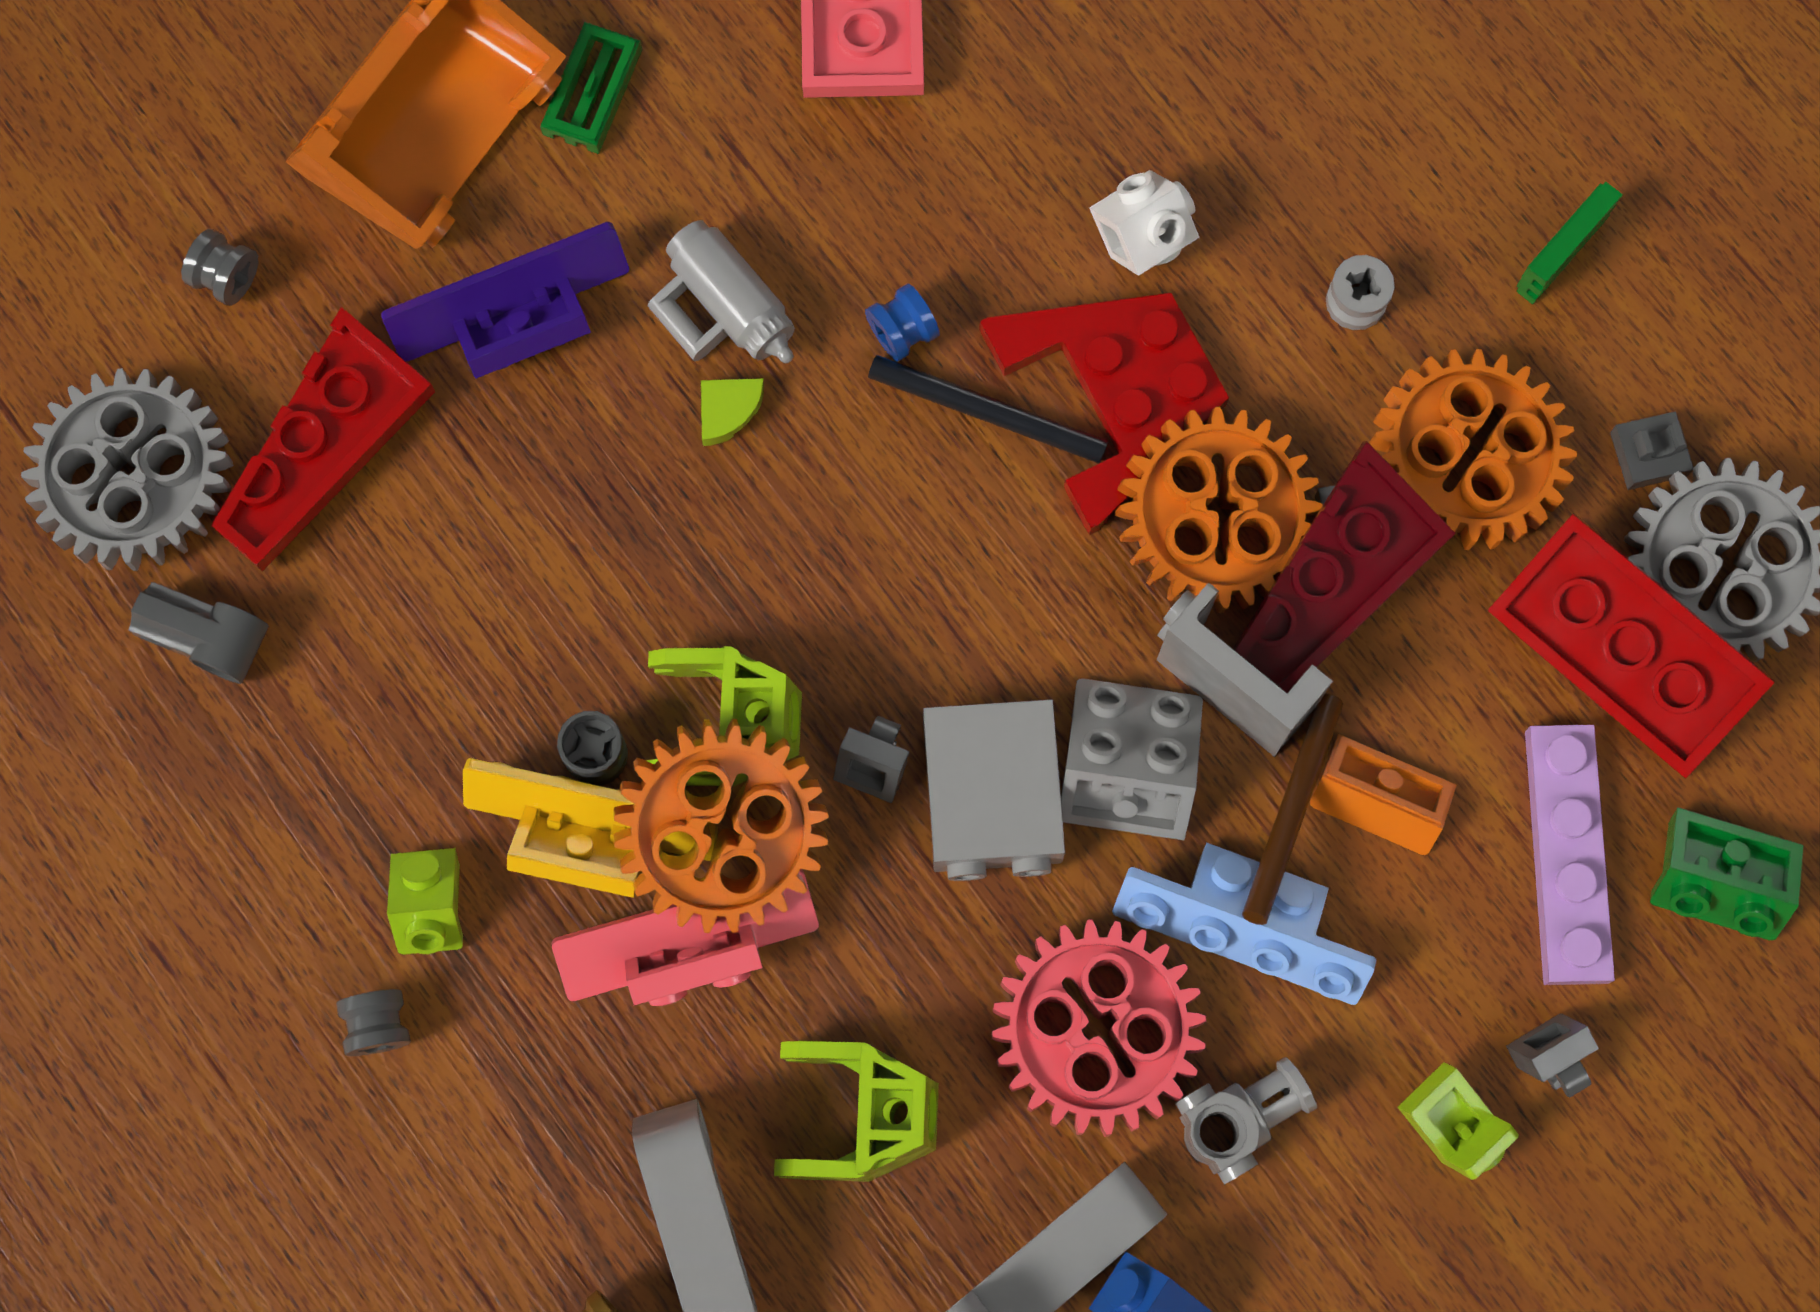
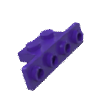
(512, 306)

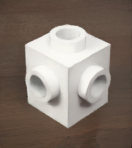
(1145, 221)

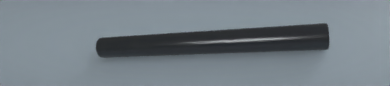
(988, 409)

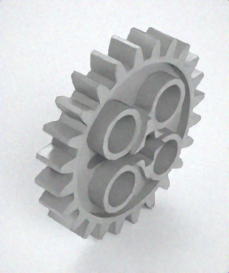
(86, 436)
(1777, 590)

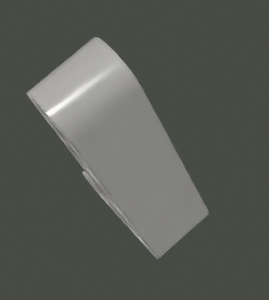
(691, 1210)
(1070, 1249)

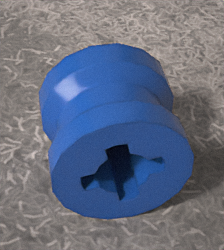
(902, 322)

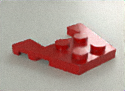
(1135, 367)

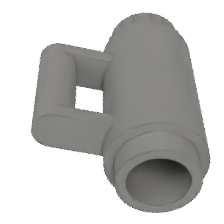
(728, 291)

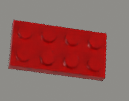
(1630, 646)

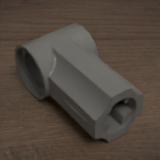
(213, 637)

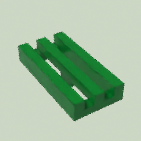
(574, 131)
(1568, 242)

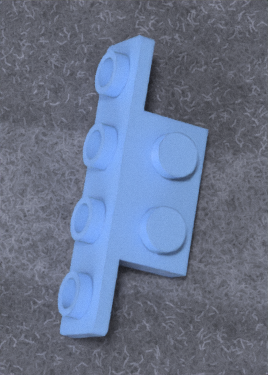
(1213, 922)

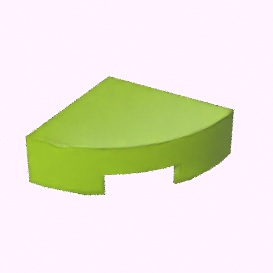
(728, 407)

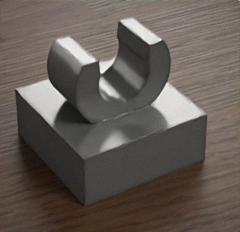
(1651, 450)
(872, 760)
(1555, 1053)

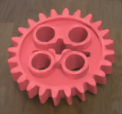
(1147, 995)

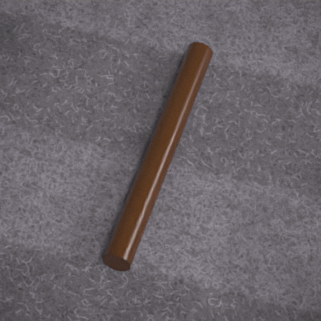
(1292, 810)

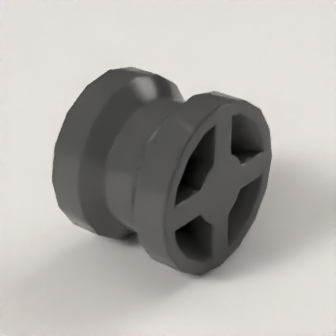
(219, 267)
(373, 1022)

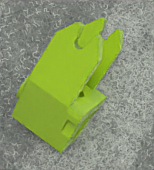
(747, 695)
(882, 1089)

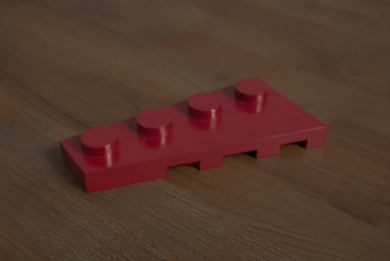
(1344, 568)

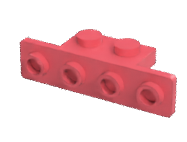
(667, 960)

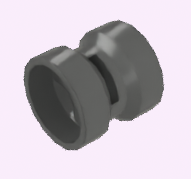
(586, 737)

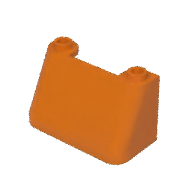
(426, 112)

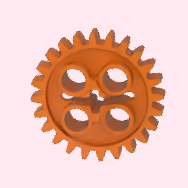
(1521, 481)
(1162, 507)
(666, 807)

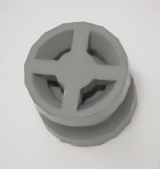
(1354, 306)

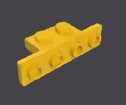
(562, 825)

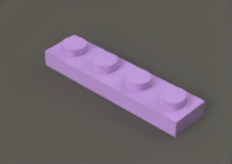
(1569, 855)

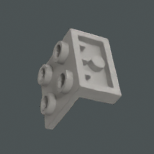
(1132, 759)

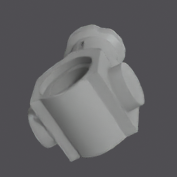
(1245, 1115)

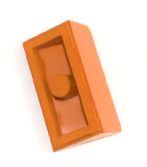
(1383, 795)

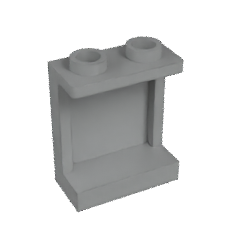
(1230, 680)
(994, 788)

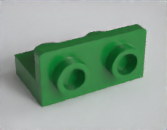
(1729, 875)

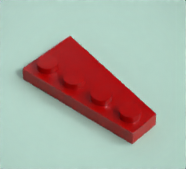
(337, 420)

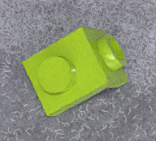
(424, 901)
(1457, 1123)

